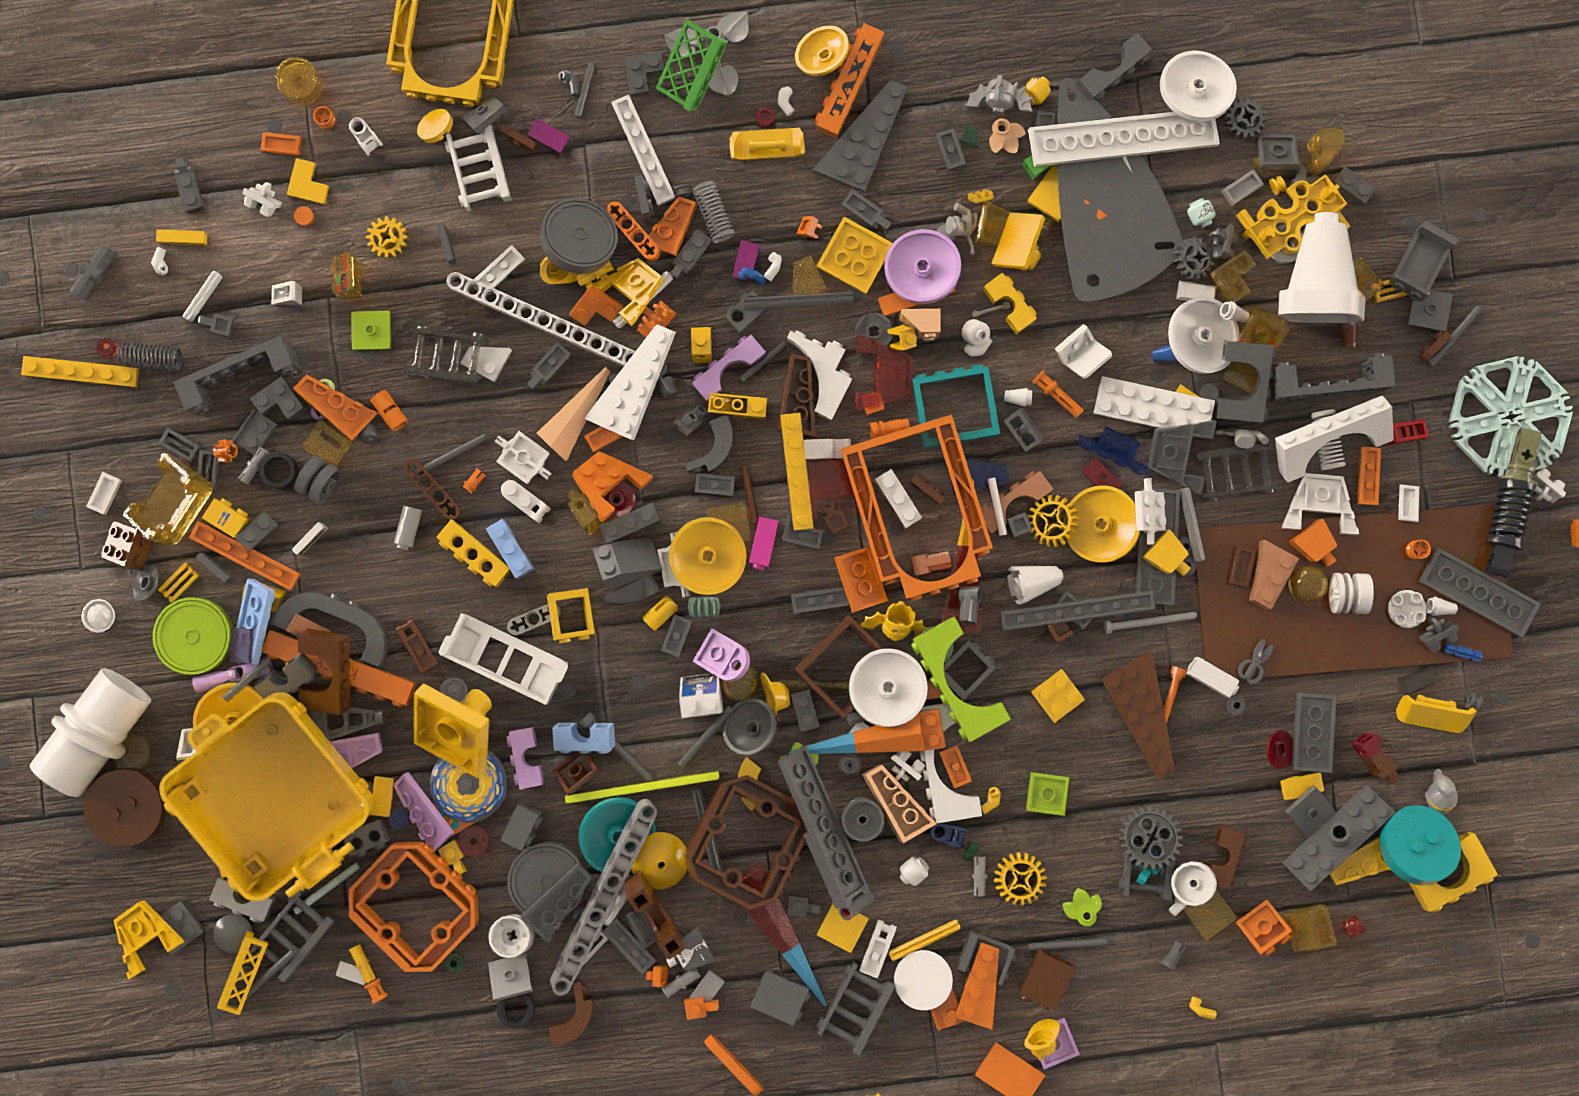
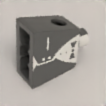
(696, 951)

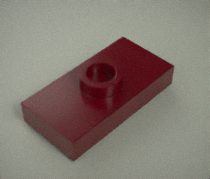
(1100, 475)

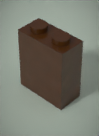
(1046, 979)

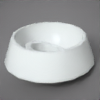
(98, 615)

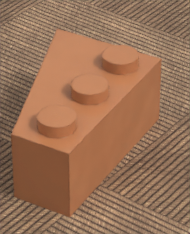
(1270, 574)

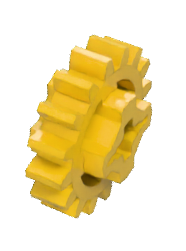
(389, 230)

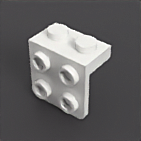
(1082, 352)

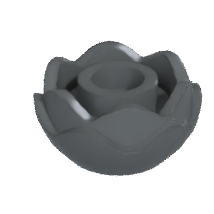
(843, 765)

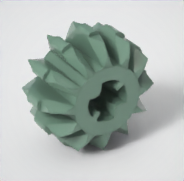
(704, 606)

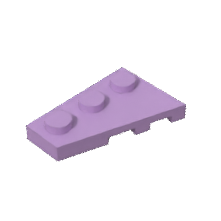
(359, 748)

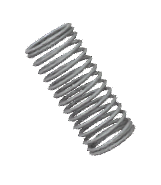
(702, 192)

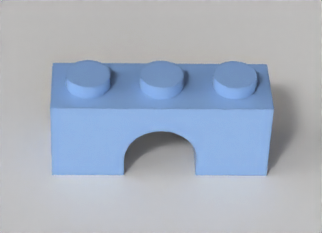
(510, 549)
(568, 739)

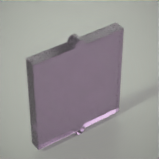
(241, 645)

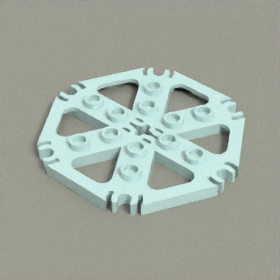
(1514, 399)

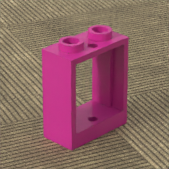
(763, 543)

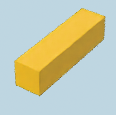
(181, 237)

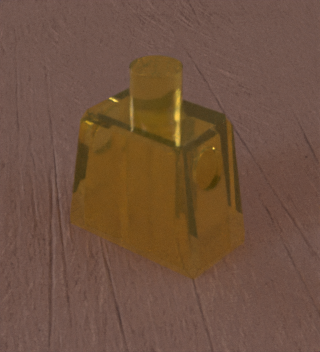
(583, 512)

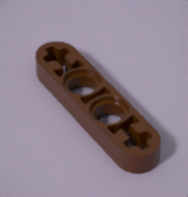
(434, 487)

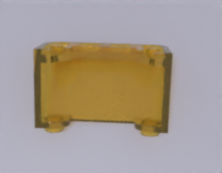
(171, 502)

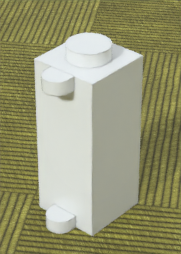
(1213, 677)

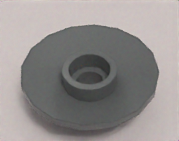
(145, 583)

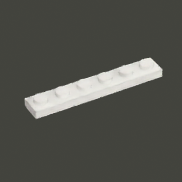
(643, 150)

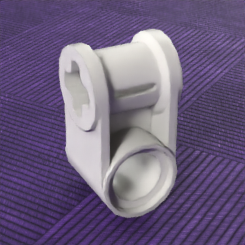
(366, 138)

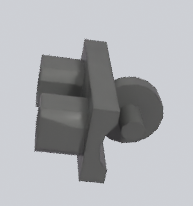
(1222, 241)
(691, 419)
(1437, 631)

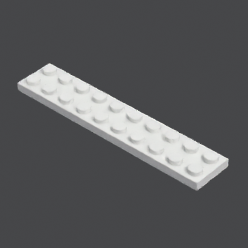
(1119, 138)

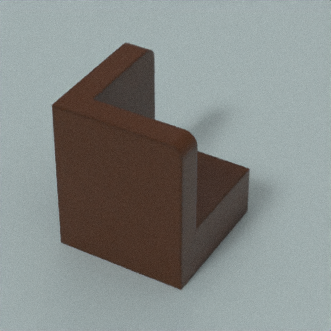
(1058, 631)

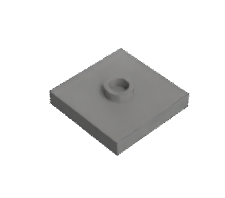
(510, 977)

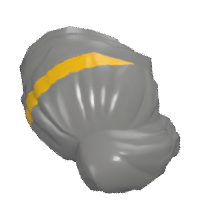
(1441, 793)

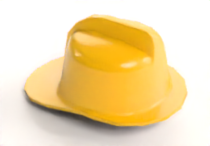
(554, 275)
(776, 694)
(1042, 1038)

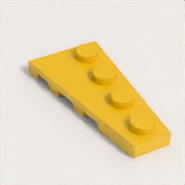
(1363, 862)

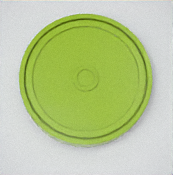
(193, 636)

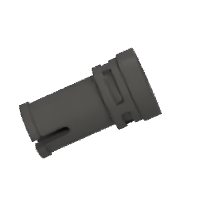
(1173, 956)

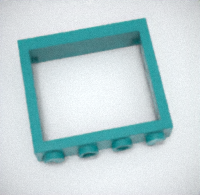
(957, 373)

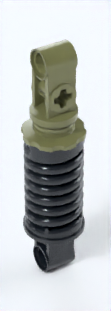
(1513, 504)

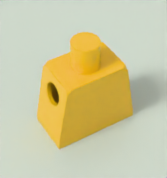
(1167, 554)

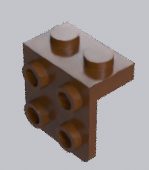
(126, 546)

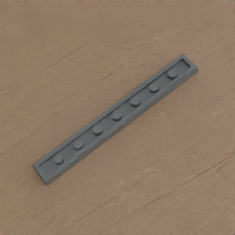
(1077, 610)

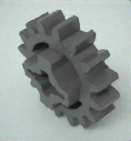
(1248, 110)
(1194, 267)

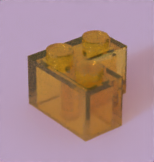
(1229, 279)

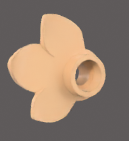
(1007, 139)

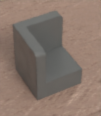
(1018, 525)

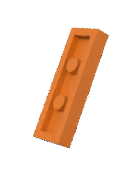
(1369, 476)

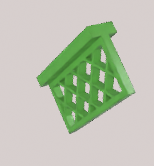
(706, 70)

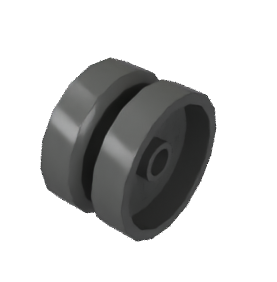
(317, 479)
(873, 823)

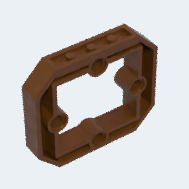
(717, 881)

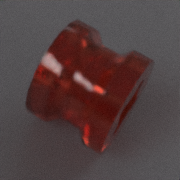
(1353, 927)

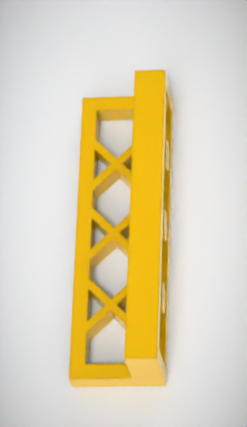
(237, 967)

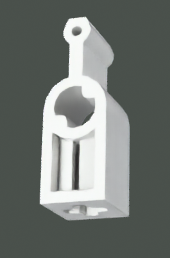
(825, 448)

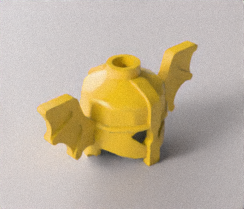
(896, 622)

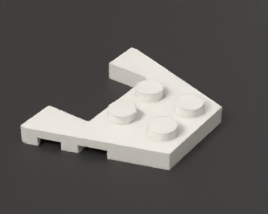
(1321, 495)

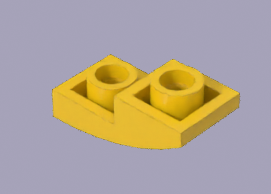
(1297, 786)

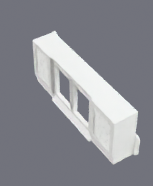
(469, 642)

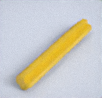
(924, 940)

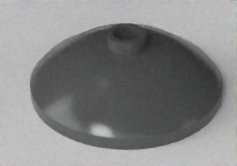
(740, 726)

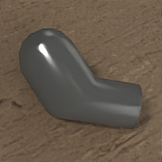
(571, 80)
(1301, 174)
(575, 914)

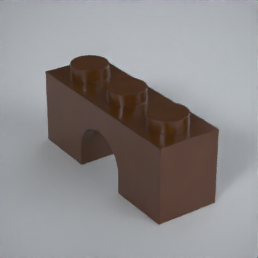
(1232, 842)

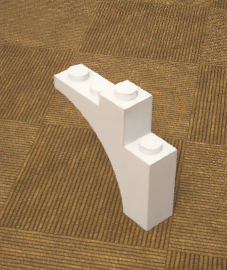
(825, 362)

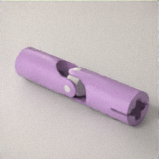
(208, 681)

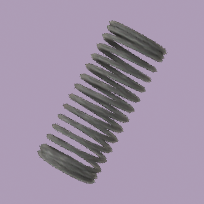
(128, 356)

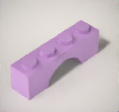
(746, 352)

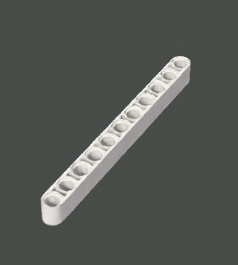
(554, 321)

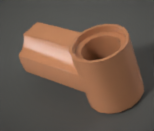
(927, 563)

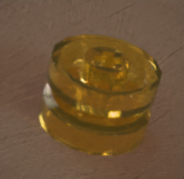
(298, 81)

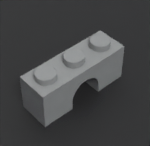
(225, 896)

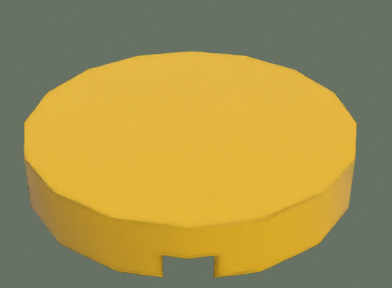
(435, 125)

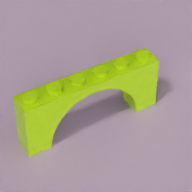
(971, 719)

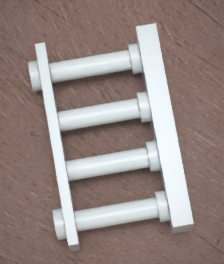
(496, 172)

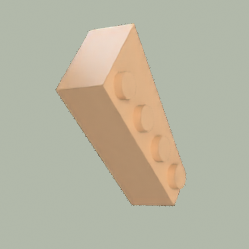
(897, 805)

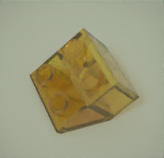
(1325, 147)
(1310, 928)

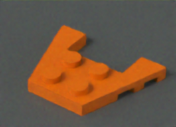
(601, 475)

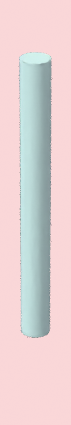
(329, 886)

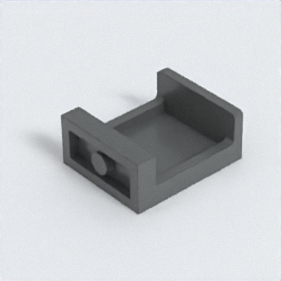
(1006, 955)
(780, 997)

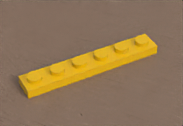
(80, 371)
(796, 471)

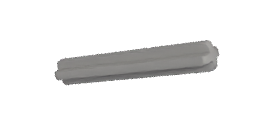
(1192, 525)

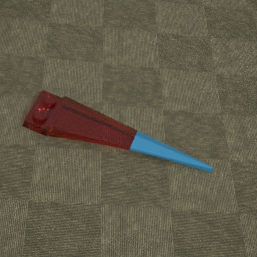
(777, 927)

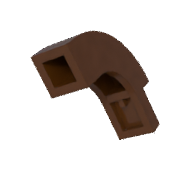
(569, 1030)

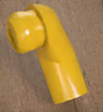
(1199, 1010)

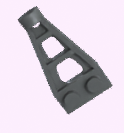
(321, 720)

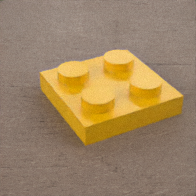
(1057, 695)

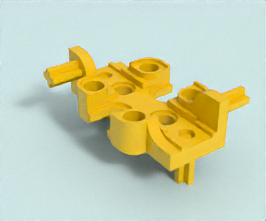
(1264, 231)

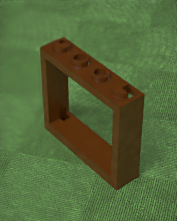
(799, 670)

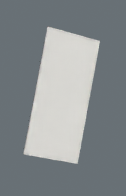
(349, 972)

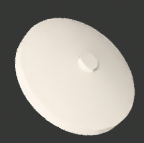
(1198, 85)
(1199, 335)
(888, 687)

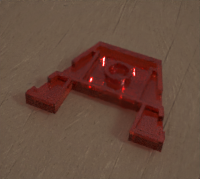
(891, 377)
(828, 481)

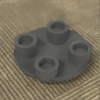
(230, 932)

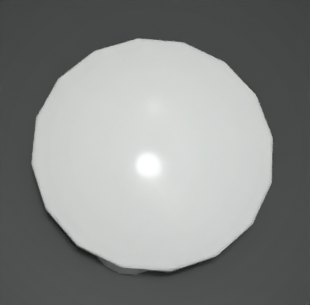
(1407, 608)

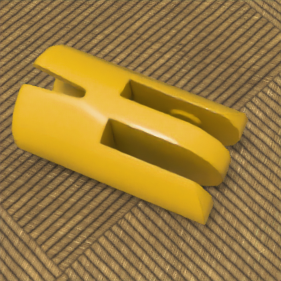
(660, 613)

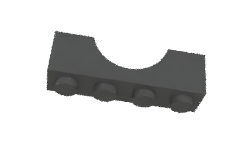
(1132, 53)

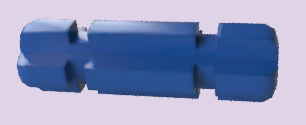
(1463, 652)

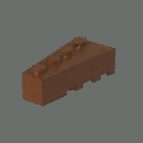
(798, 394)

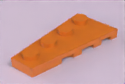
(342, 412)

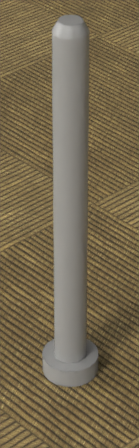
(1109, 627)

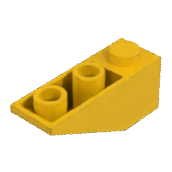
(738, 406)

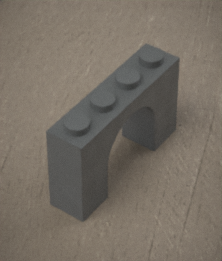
(1253, 406)

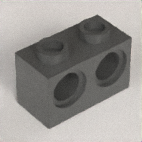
(750, 316)
(365, 835)

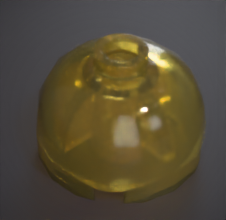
(1307, 584)
(742, 688)

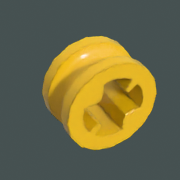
(1277, 185)

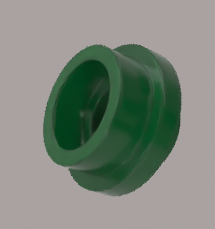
(460, 962)

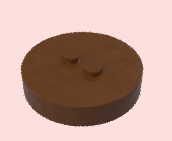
(124, 807)

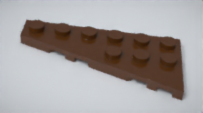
(1138, 700)

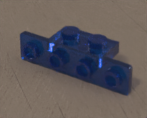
(1116, 447)

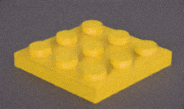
(854, 255)

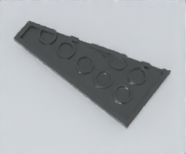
(859, 148)

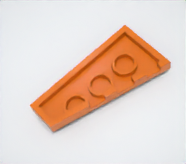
(980, 988)

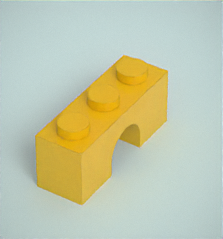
(1002, 289)

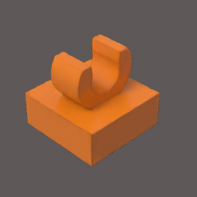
(808, 226)
(658, 975)

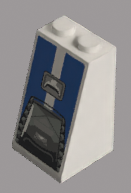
(700, 695)

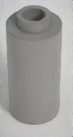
(407, 527)

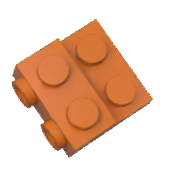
(1264, 928)

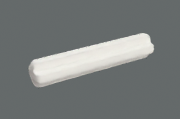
(202, 296)

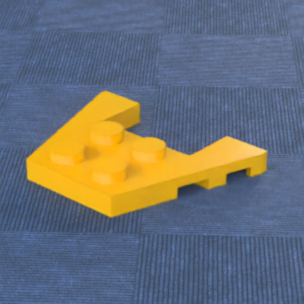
(636, 282)
(139, 927)

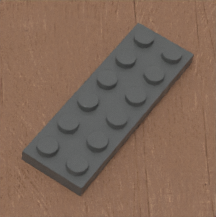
(1147, 575)
(1479, 592)

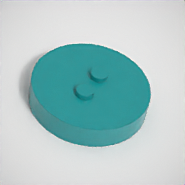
(1420, 845)

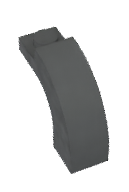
(721, 449)

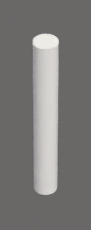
(997, 506)

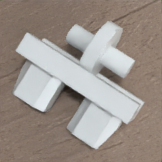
(261, 195)
(1546, 488)
(915, 770)

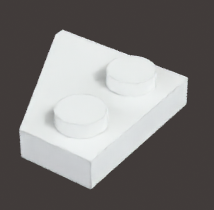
(490, 361)

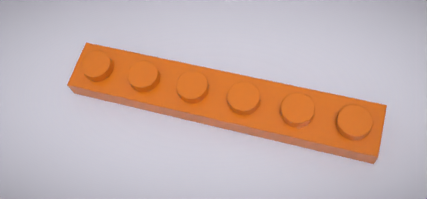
(252, 560)

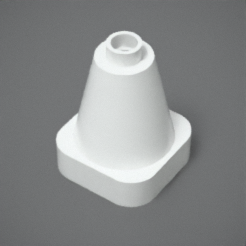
(1323, 277)

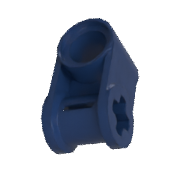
(951, 834)

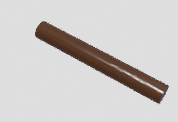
(749, 494)

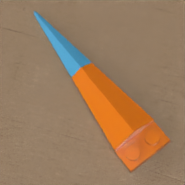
(919, 734)

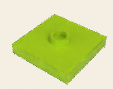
(371, 330)
(1047, 793)

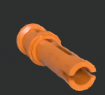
(1050, 387)

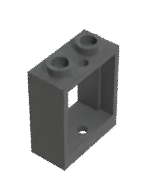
(987, 660)

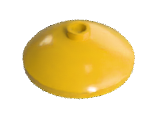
(822, 50)
(661, 848)

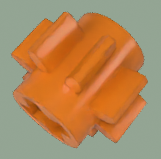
(225, 451)

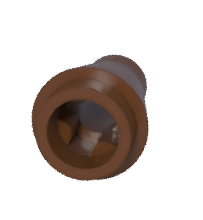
(1348, 333)

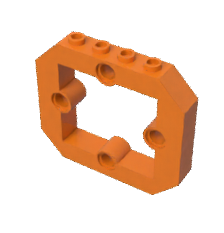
(374, 926)

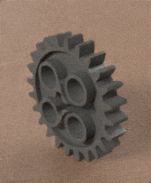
(1166, 847)

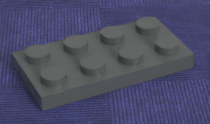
(1314, 732)

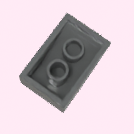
(626, 561)

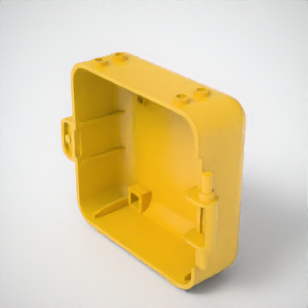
(267, 797)

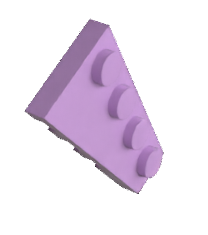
(429, 821)

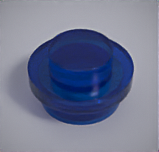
(398, 819)

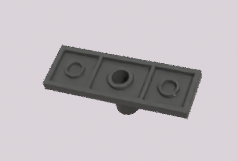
(1324, 852)

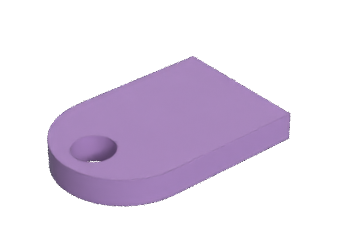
(721, 655)

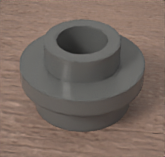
(1229, 705)

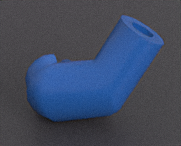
(755, 275)

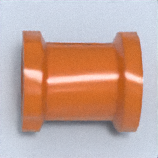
(375, 991)

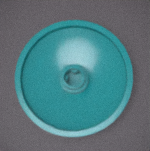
(603, 827)

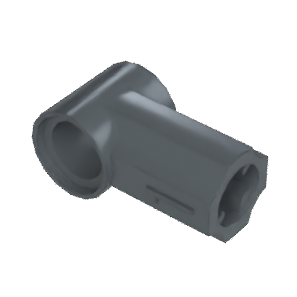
(970, 599)

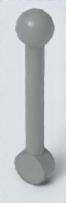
(1005, 305)

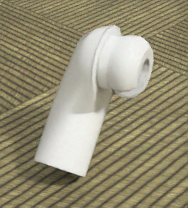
(783, 100)
(158, 262)
(775, 267)
(973, 350)
(1177, 906)

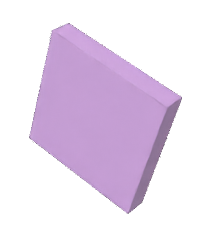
(1064, 1049)

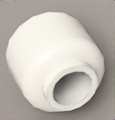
(975, 332)
(914, 871)

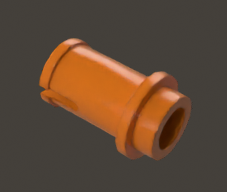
(472, 483)

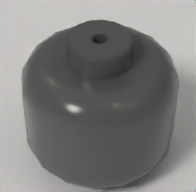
(369, 433)

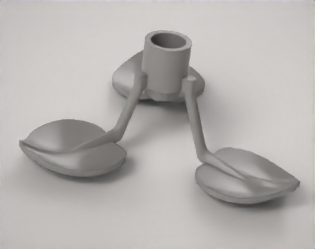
(735, 29)

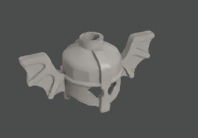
(1000, 97)

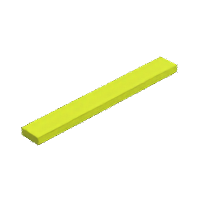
(640, 787)

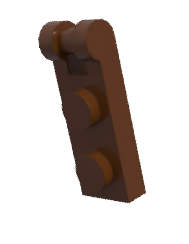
(417, 646)

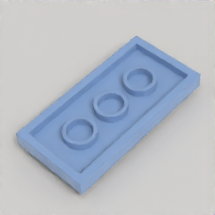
(256, 613)

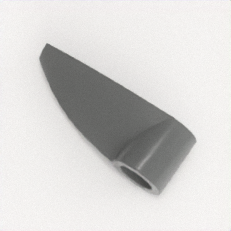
(635, 591)

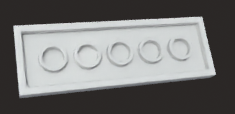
(1149, 405)

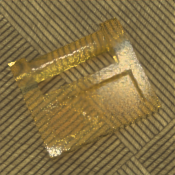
(319, 446)

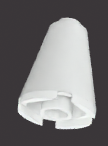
(1032, 581)

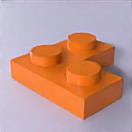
(595, 301)

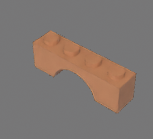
(1034, 488)

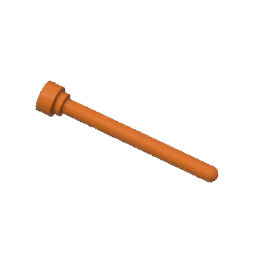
(1177, 675)

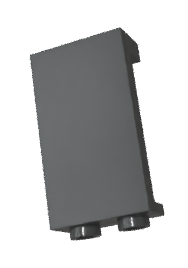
(1422, 261)

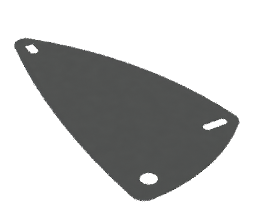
(1138, 215)

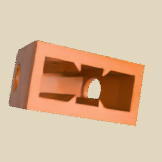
(1316, 543)

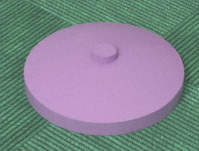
(922, 266)

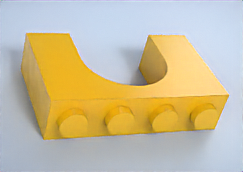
(1476, 871)

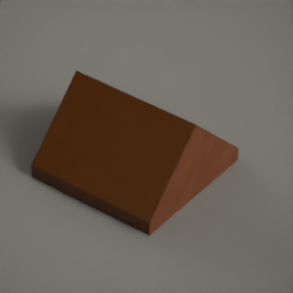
(576, 771)

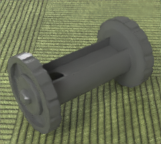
(454, 688)

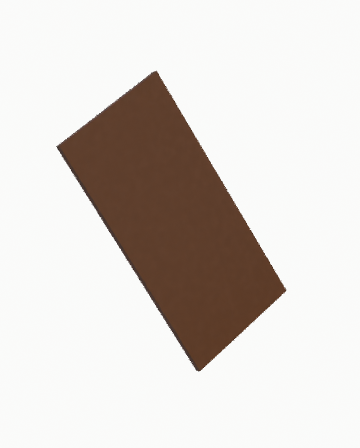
(1314, 638)

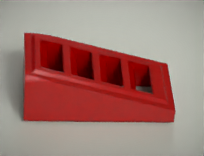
(1397, 434)

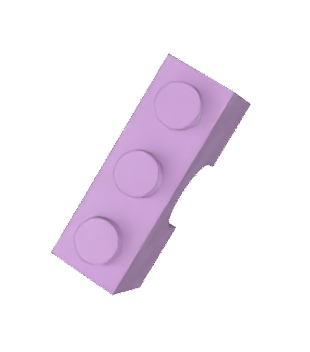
(526, 775)

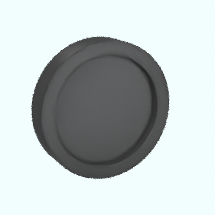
(1209, 392)

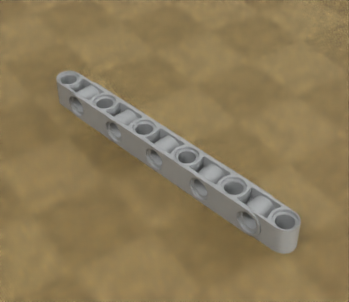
(603, 897)

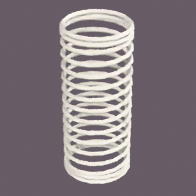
(1324, 466)

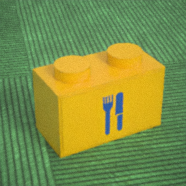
(226, 518)

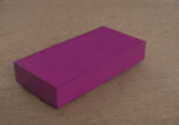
(548, 136)
(745, 258)

